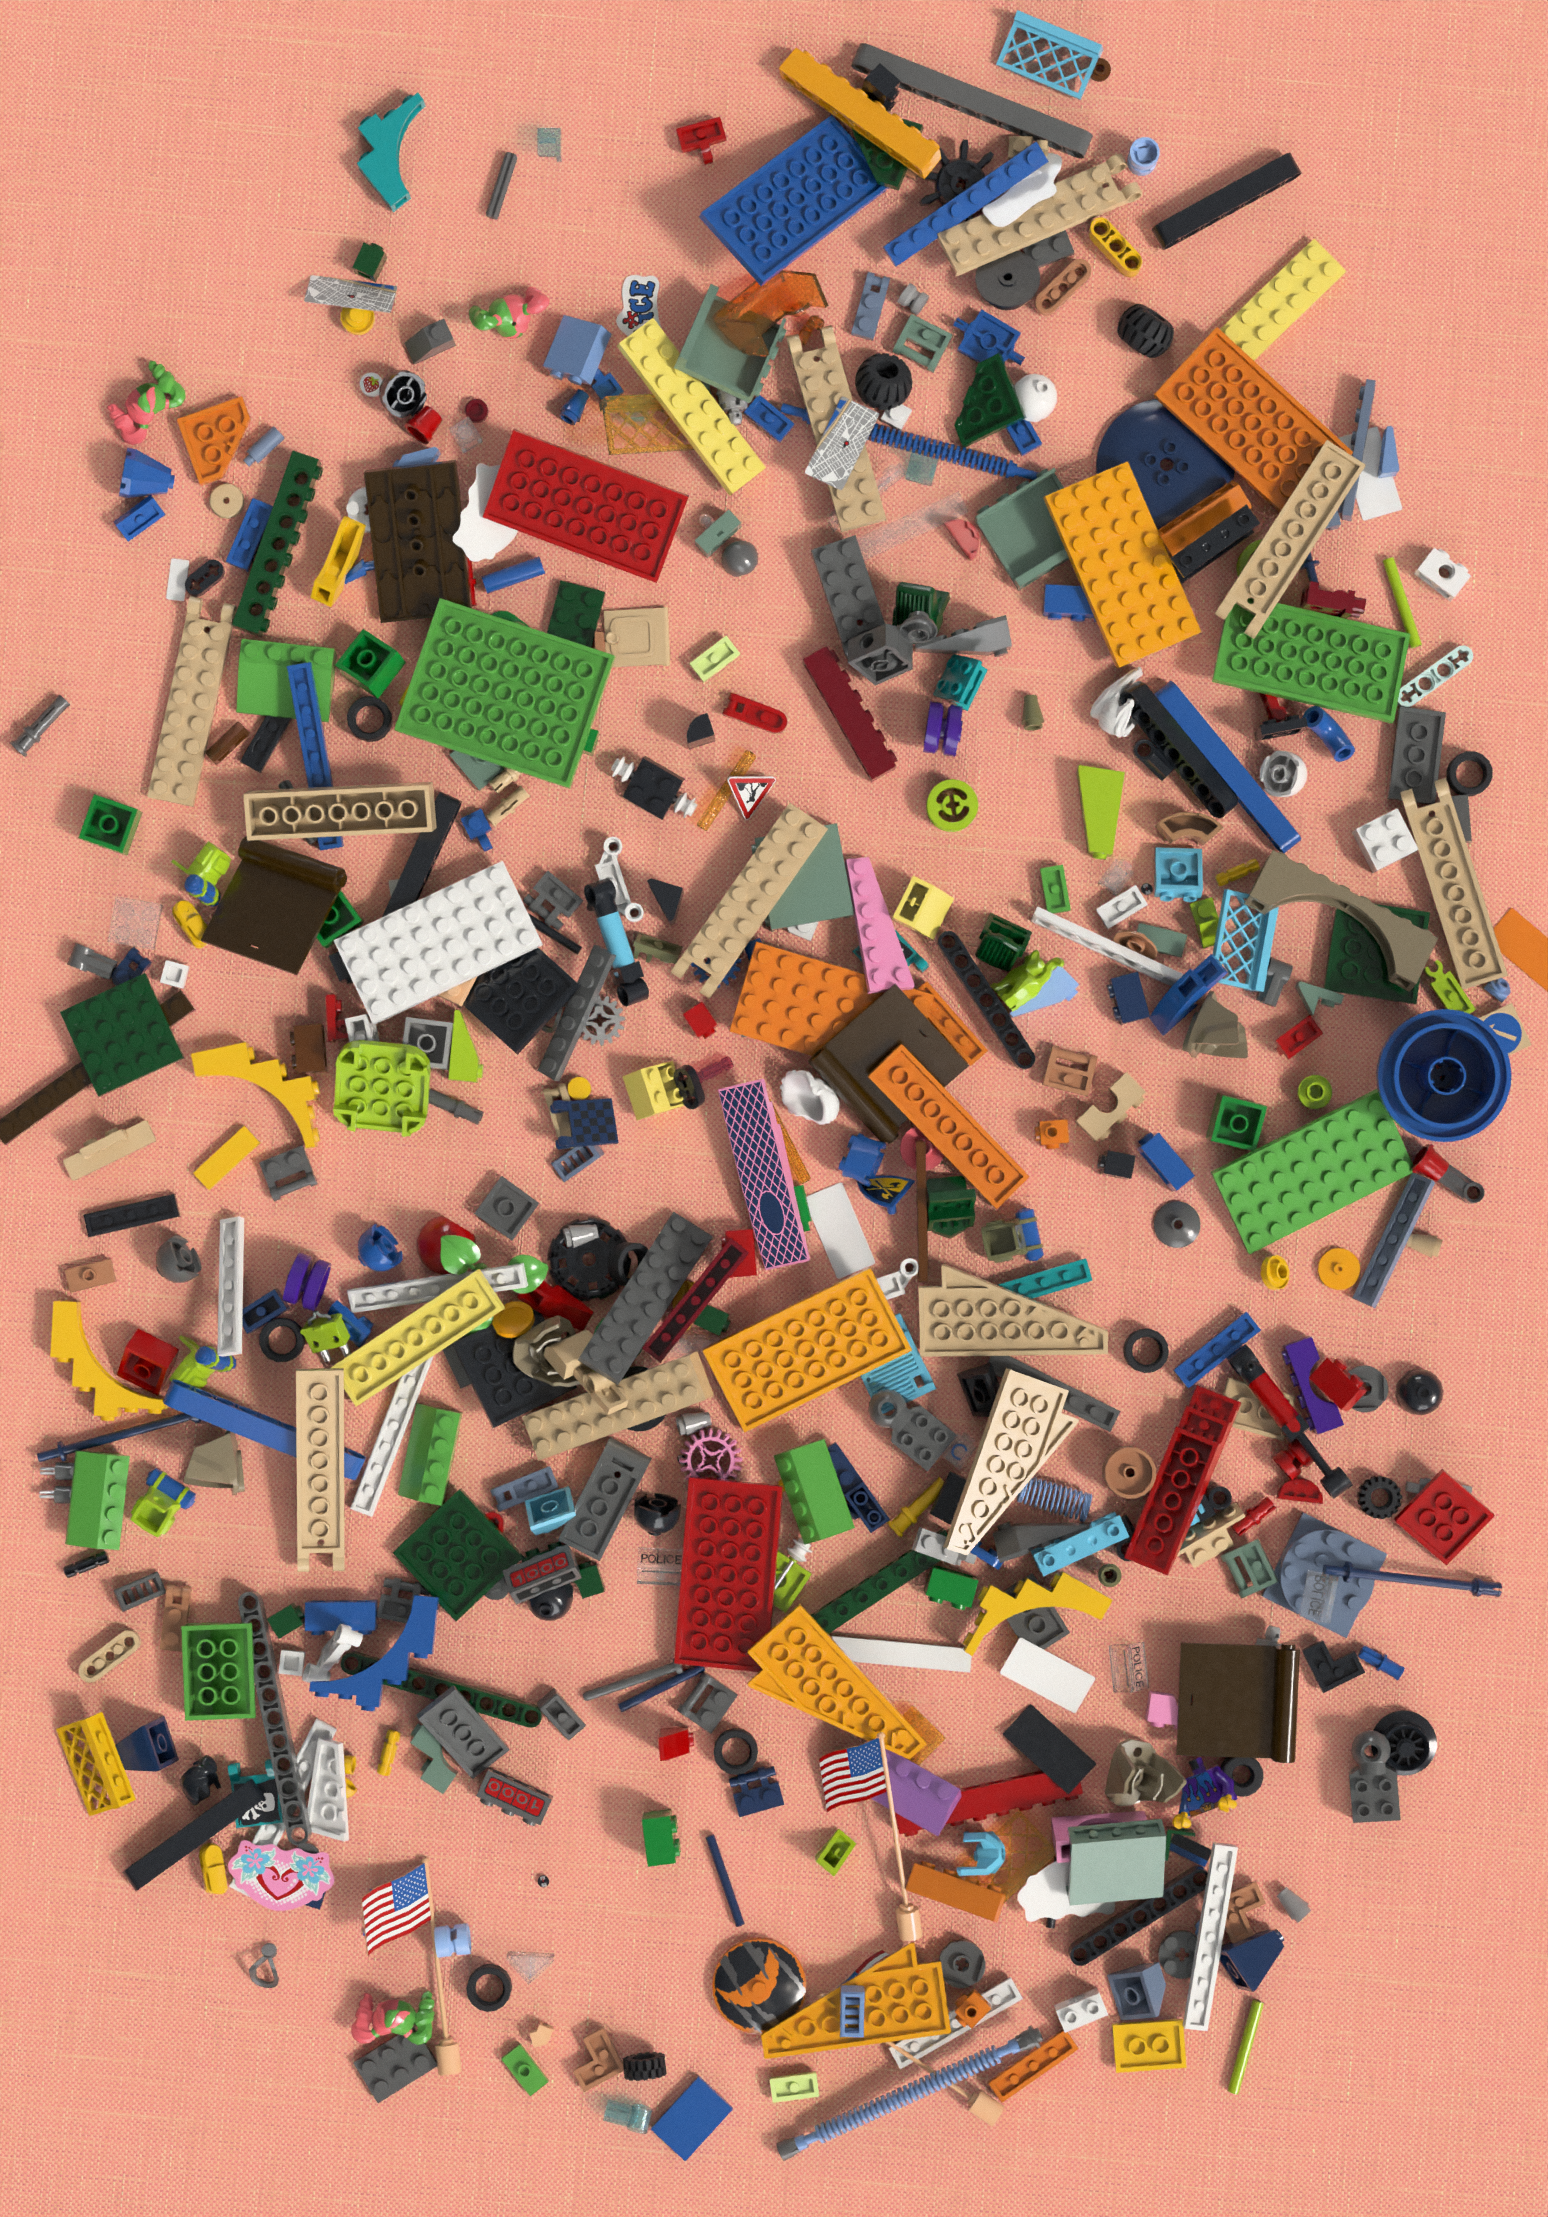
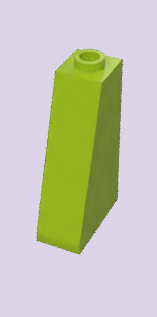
(1100, 804)

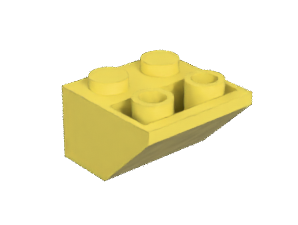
(922, 908)
(653, 1090)

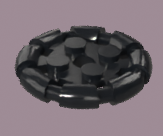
(578, 1269)

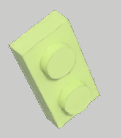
(715, 659)
(794, 2086)

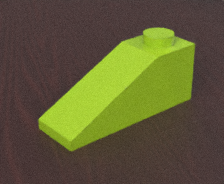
(464, 1058)

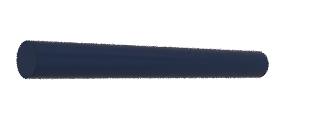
(661, 1687)
(725, 1881)

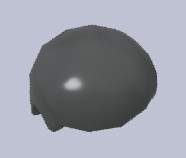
(739, 558)

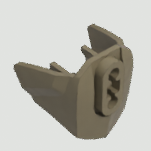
(1215, 1032)
(529, 1351)
(217, 1465)
(1141, 1775)

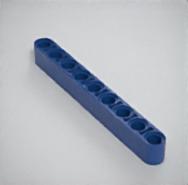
(1246, 789)
(245, 1422)

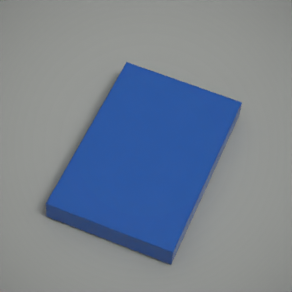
(691, 2118)

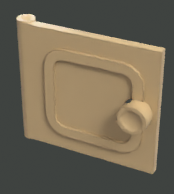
(641, 636)

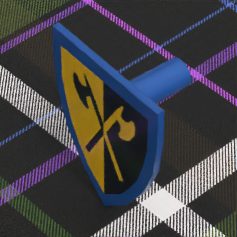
(886, 1190)

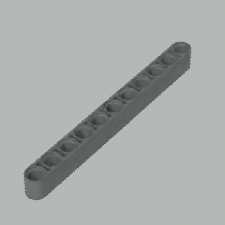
(975, 101)
(272, 1729)

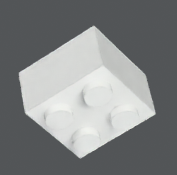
(1385, 840)

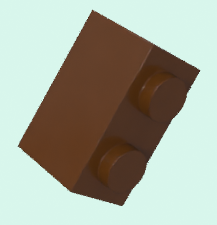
(309, 1048)

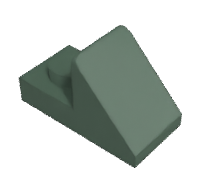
(1310, 994)

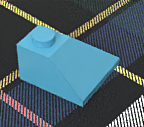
(550, 1510)

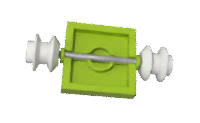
(790, 1575)

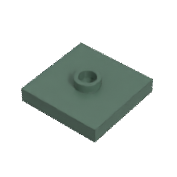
(477, 770)

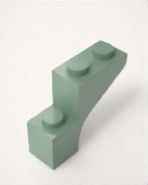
(438, 1771)

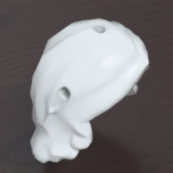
(809, 1097)

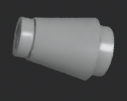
(579, 1234)
(692, 1422)
(1293, 1904)

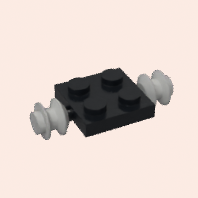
(653, 787)

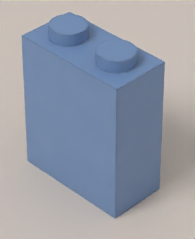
(577, 350)

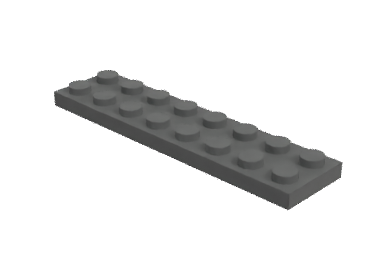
(645, 1298)

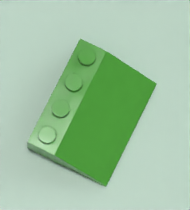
(265, 680)
(218, 1671)

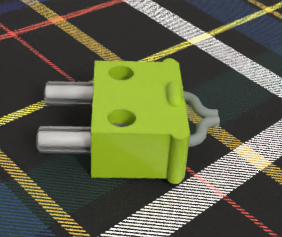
(326, 1334)

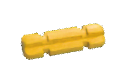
(1237, 872)
(388, 1752)

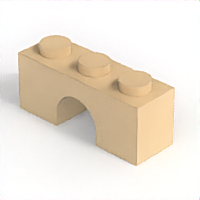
(1127, 1094)

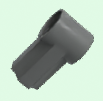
(87, 960)
(1277, 976)
(1459, 1184)

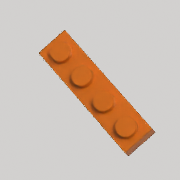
(953, 1027)
(1033, 2065)

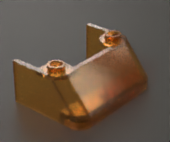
(761, 307)

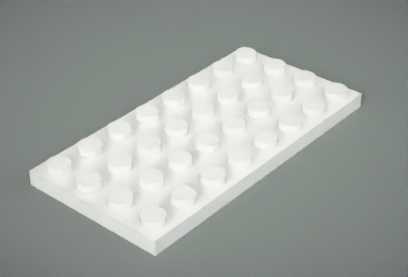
(438, 942)

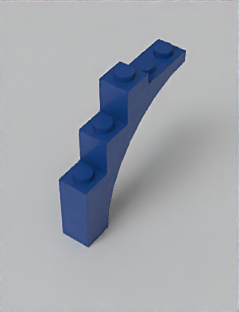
(368, 1685)

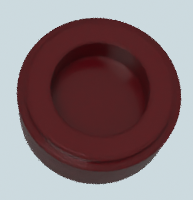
(476, 410)

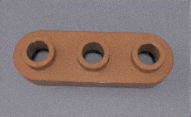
(1067, 278)

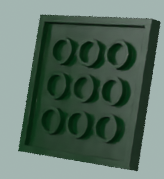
(1358, 963)
(122, 1035)
(458, 1554)

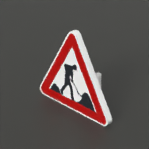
(750, 791)

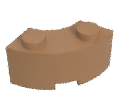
(1189, 825)

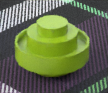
(1314, 1092)

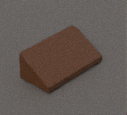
(227, 743)

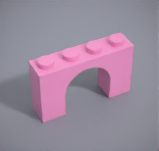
(1061, 1824)

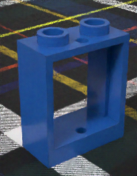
(1164, 1161)

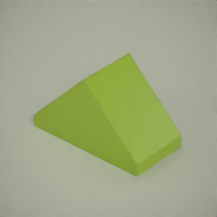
(835, 1852)

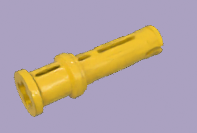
(909, 1514)

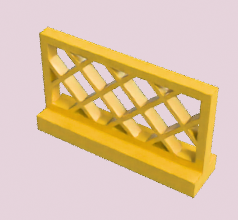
(105, 1761)

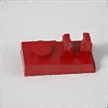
(333, 1008)
(1298, 1037)

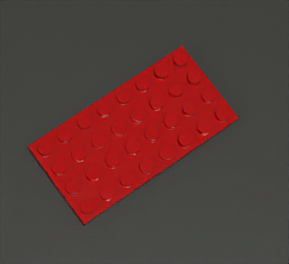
(585, 506)
(727, 1572)

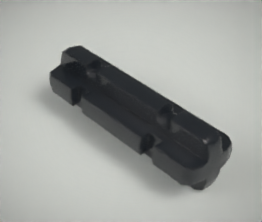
(86, 1564)

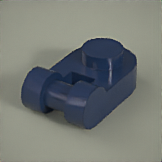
(124, 973)

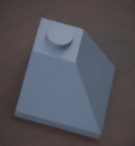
(1138, 1991)

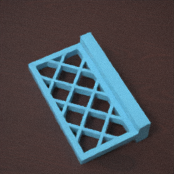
(1058, 36)
(1260, 948)

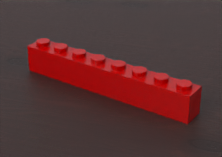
(999, 1798)

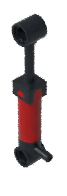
(1286, 1417)

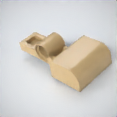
(564, 1359)

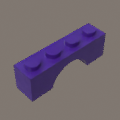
(1301, 1357)

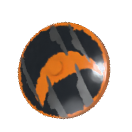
(758, 1984)

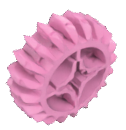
(726, 1448)

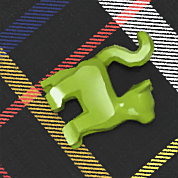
(1023, 983)

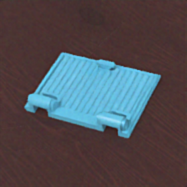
(899, 1374)

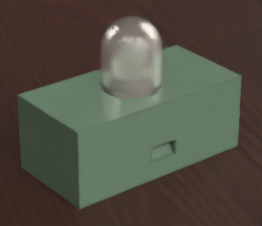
(716, 532)

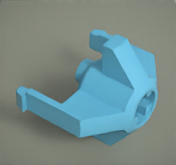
(988, 1853)

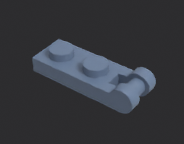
(870, 307)
(525, 1488)

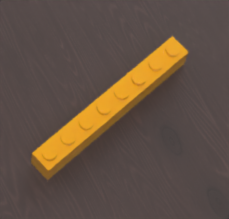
(860, 112)

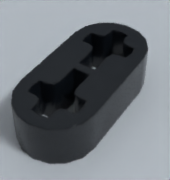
(201, 573)
(689, 1086)

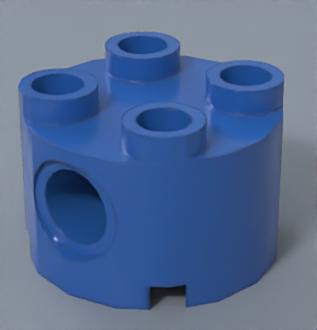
(862, 1159)

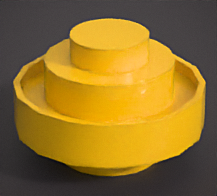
(357, 320)
(1274, 1272)

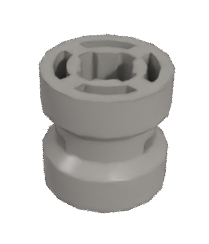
(913, 299)

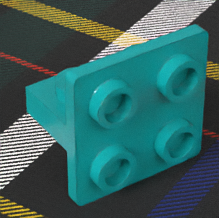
(960, 680)

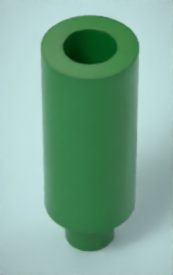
(803, 1207)

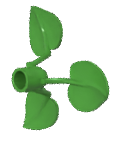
(460, 1253)

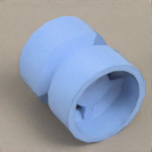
(1143, 156)
(452, 1940)

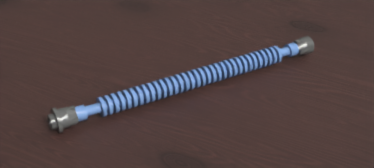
(1024, 2041)

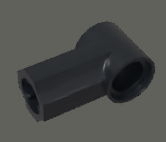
(1154, 760)

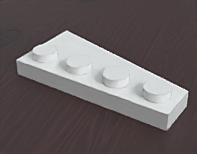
(328, 1791)

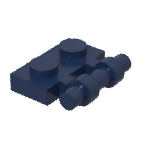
(757, 1798)

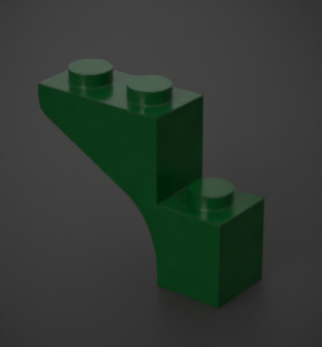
(591, 1580)

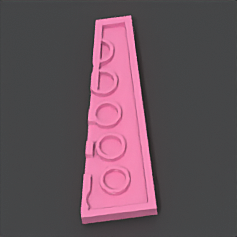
(878, 941)

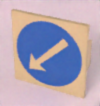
(1508, 1028)

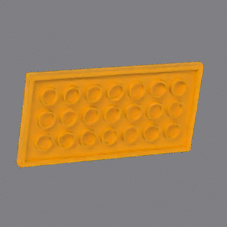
(1122, 564)
(807, 1349)

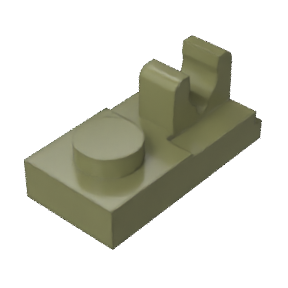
(660, 949)

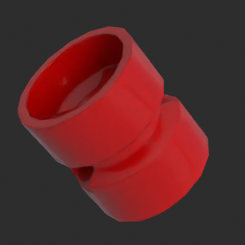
(1285, 1460)

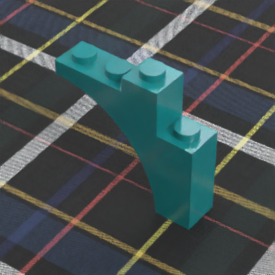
(385, 140)

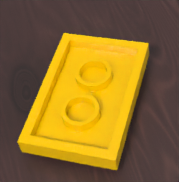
(1149, 2045)

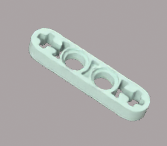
(1432, 674)

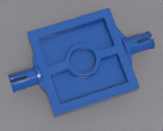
(988, 337)

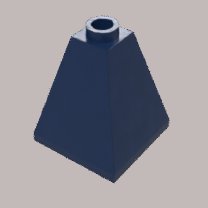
(148, 1747)
(1251, 1958)

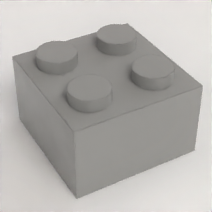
(432, 1038)

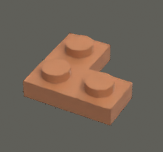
(1241, 1901)
(605, 2061)

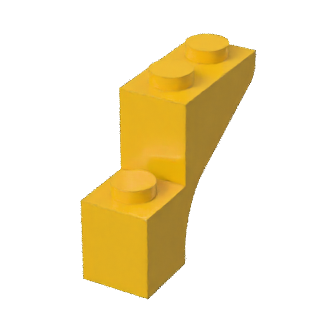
(340, 560)

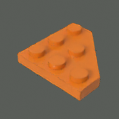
(214, 437)

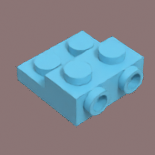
(1178, 874)

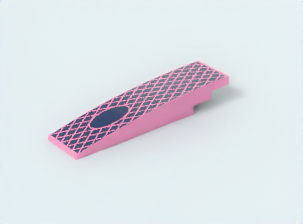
(764, 1173)

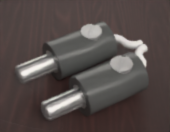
(63, 1471)

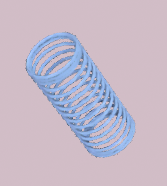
(1085, 1508)

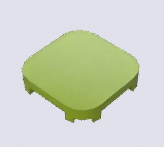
(382, 1086)

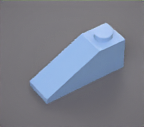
(1054, 991)

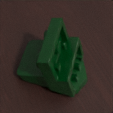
(919, 598)
(1002, 942)
(949, 1206)

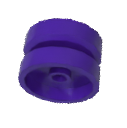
(944, 729)
(305, 1280)

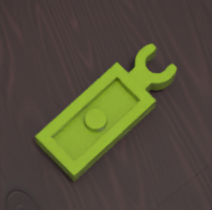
(1449, 990)

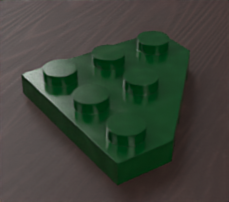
(884, 167)
(989, 403)

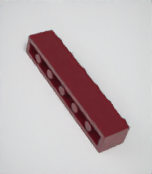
(849, 713)
(695, 1300)

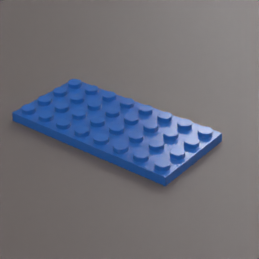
(793, 200)

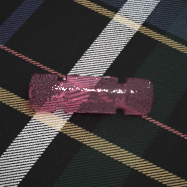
(715, 1069)

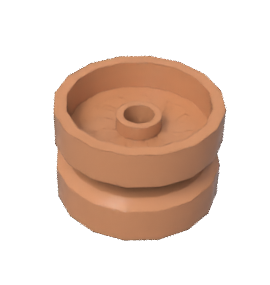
(1115, 1472)

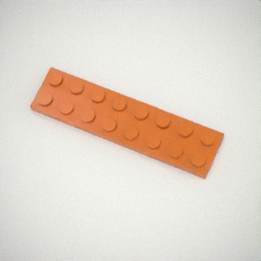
(948, 1126)

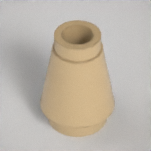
(1425, 1244)

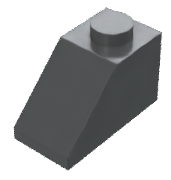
(430, 341)

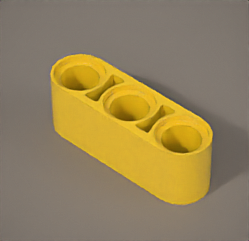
(1113, 236)

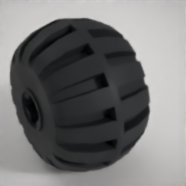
(1145, 330)
(883, 381)

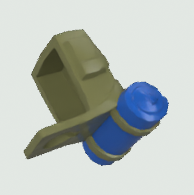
(1013, 1238)

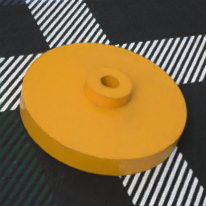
(1338, 1269)
(514, 1320)

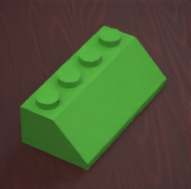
(430, 1454)
(814, 1491)
(97, 1500)

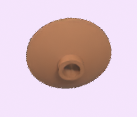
(1137, 942)

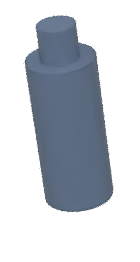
(263, 446)

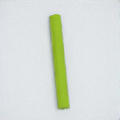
(1402, 602)
(1245, 2046)

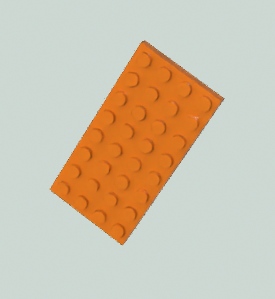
(1245, 417)
(802, 999)

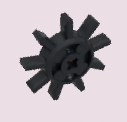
(955, 171)

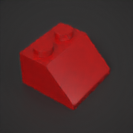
(147, 1361)

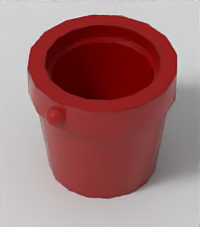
(424, 424)
(1429, 1163)

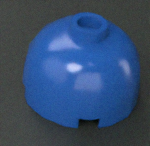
(378, 1250)

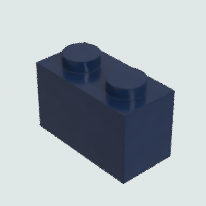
(1128, 998)
(263, 1311)

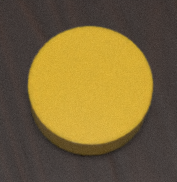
(579, 1088)

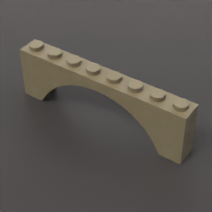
(1402, 943)

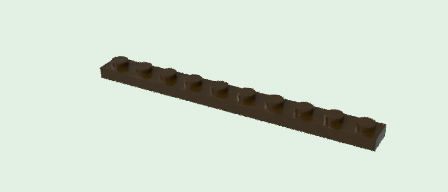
(72, 1083)

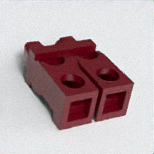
(1334, 603)

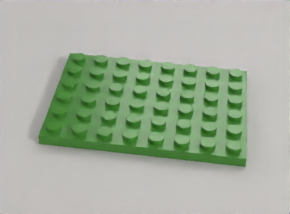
(504, 693)

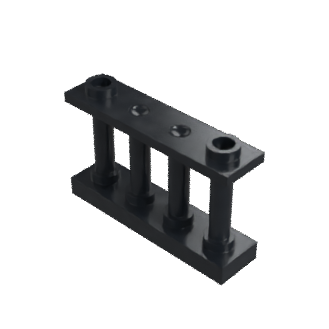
(1214, 543)

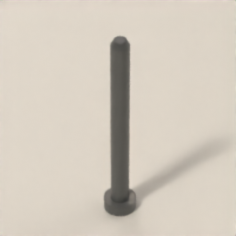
(633, 1680)

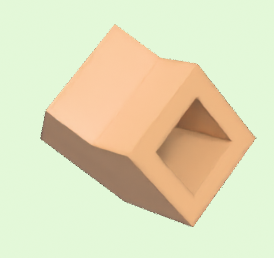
(541, 2035)

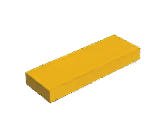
(226, 1158)

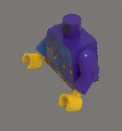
(1204, 1792)

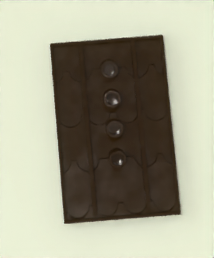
(412, 533)

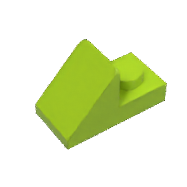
(1205, 920)

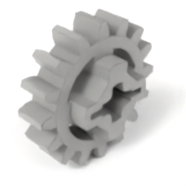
(601, 1031)

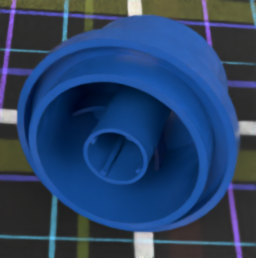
(1472, 1071)

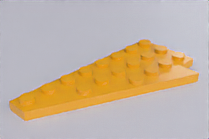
(817, 1677)
(899, 2004)

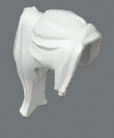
(1112, 715)

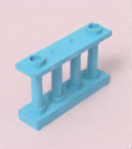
(1061, 1553)

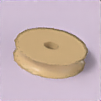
(230, 509)

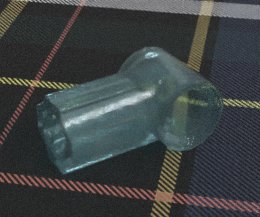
(634, 2116)

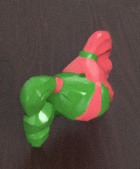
(508, 310)
(145, 403)
(395, 2018)

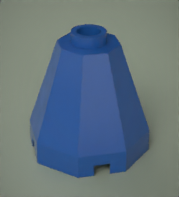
(144, 476)

